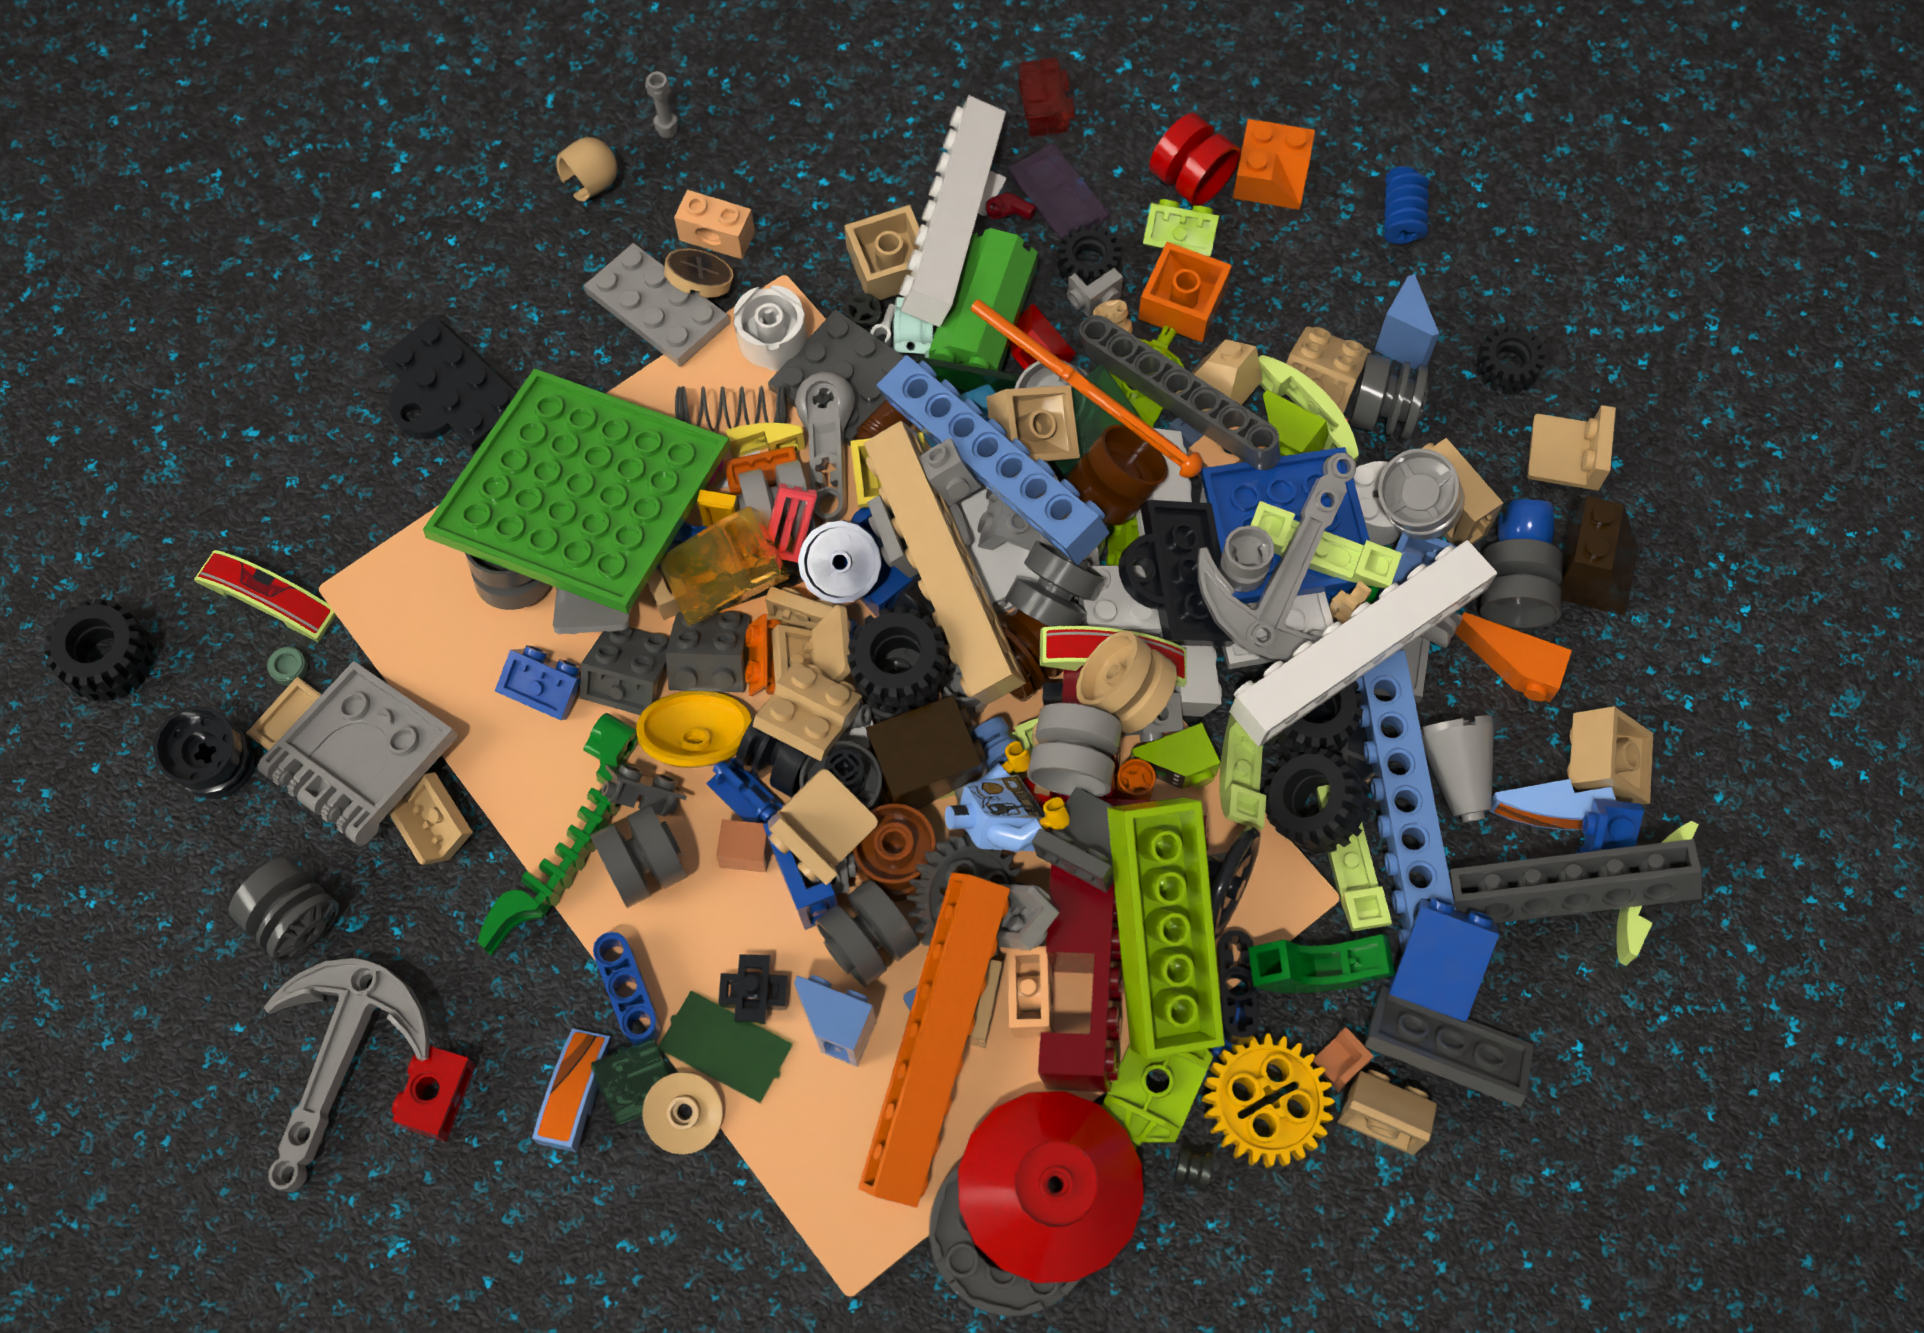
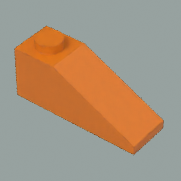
(1518, 658)

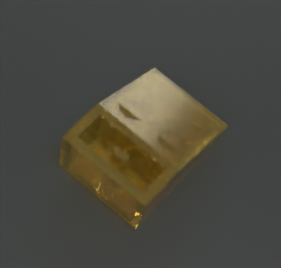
(723, 565)

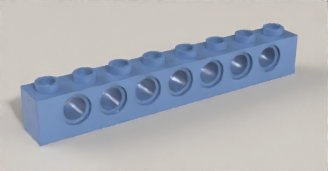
(942, 415)
(1414, 786)

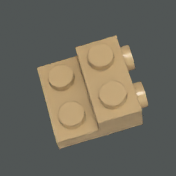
(808, 710)

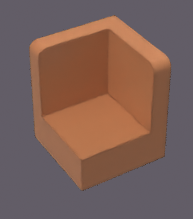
(742, 846)
(1342, 1059)

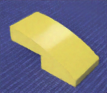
(759, 436)

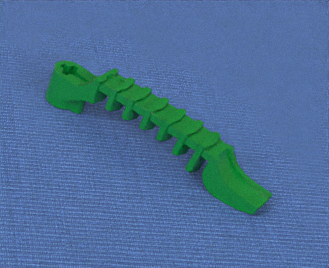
(612, 744)

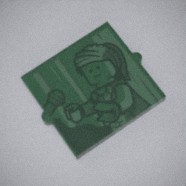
(628, 1078)

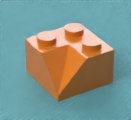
(1273, 164)
(1184, 291)

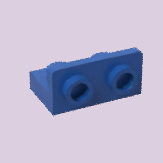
(539, 681)
(1611, 825)

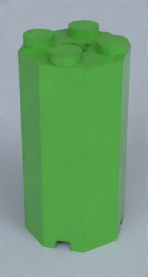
(998, 274)

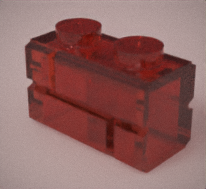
(1044, 96)

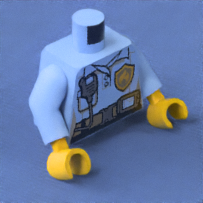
(1002, 811)

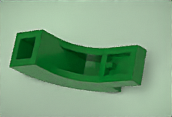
(1312, 969)

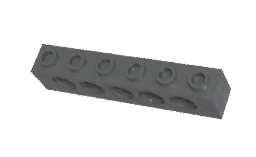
(1580, 882)

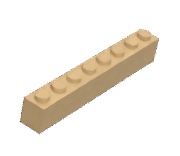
(944, 566)

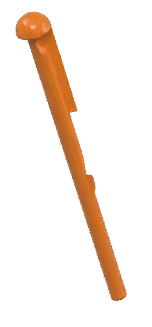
(1189, 465)

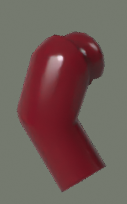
(1009, 204)

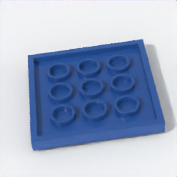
(1239, 488)

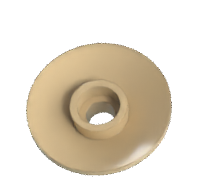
(664, 1120)

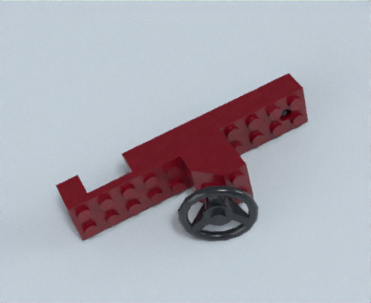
(1088, 941)

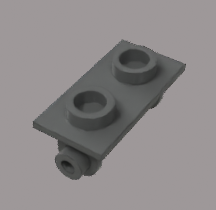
(630, 782)

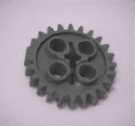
(968, 859)

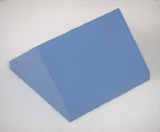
(1408, 327)

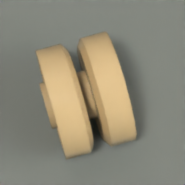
(1127, 680)

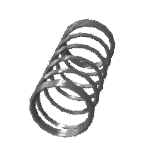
(682, 413)

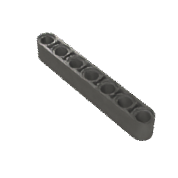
(1186, 404)

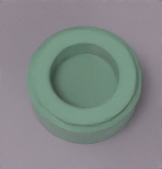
(286, 665)

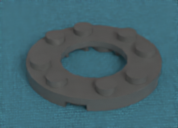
(969, 1274)

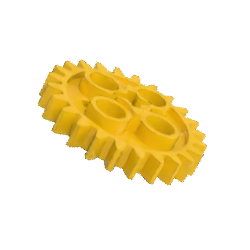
(1286, 1132)

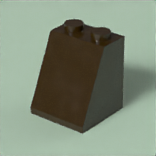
(1599, 557)
(926, 752)

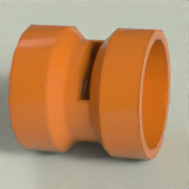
(1138, 775)

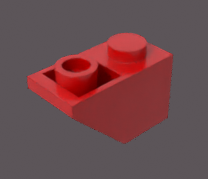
(1041, 330)

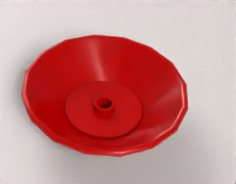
(1008, 1197)

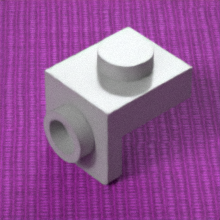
(1101, 290)
(949, 472)

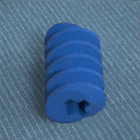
(1405, 205)

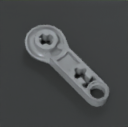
(826, 435)

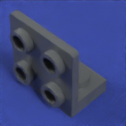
(624, 669)
(1084, 844)

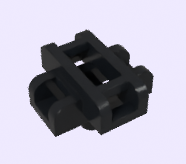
(753, 985)

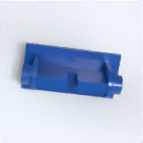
(743, 793)

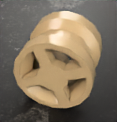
(1116, 312)

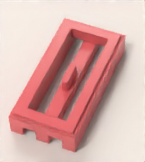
(795, 494)

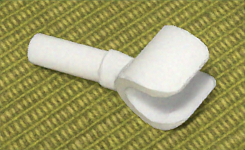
(884, 327)

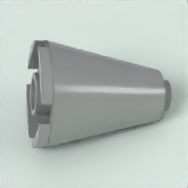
(1462, 764)

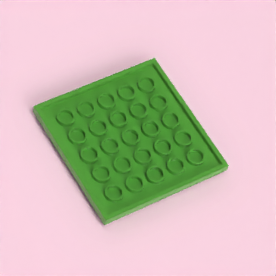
(578, 490)

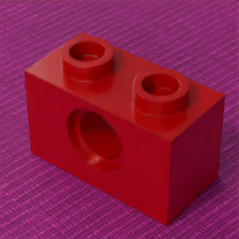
(438, 1115)

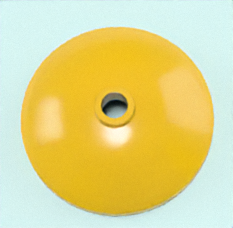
(692, 728)

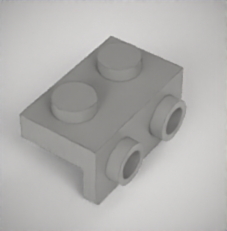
(1026, 918)

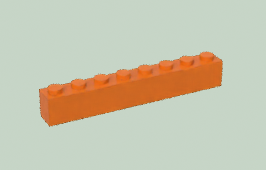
(934, 1040)

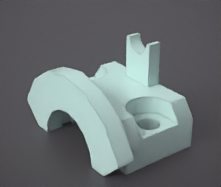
(910, 329)

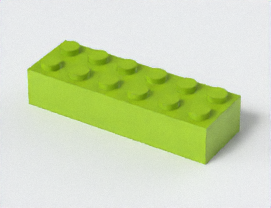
(1165, 927)

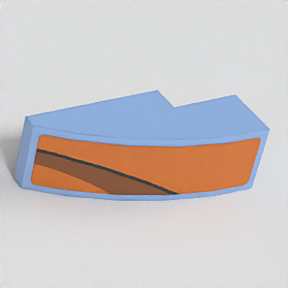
(1548, 804)
(571, 1091)

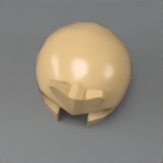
(591, 163)

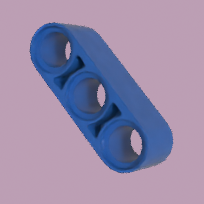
(620, 972)

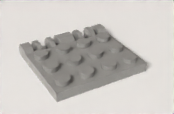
(357, 747)

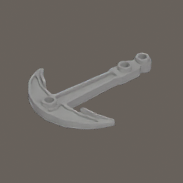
(1274, 605)
(352, 1013)

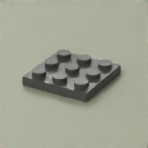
(848, 351)

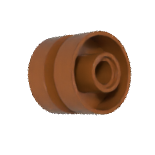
(894, 849)

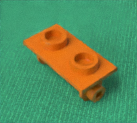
(760, 668)

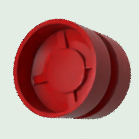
(1194, 159)

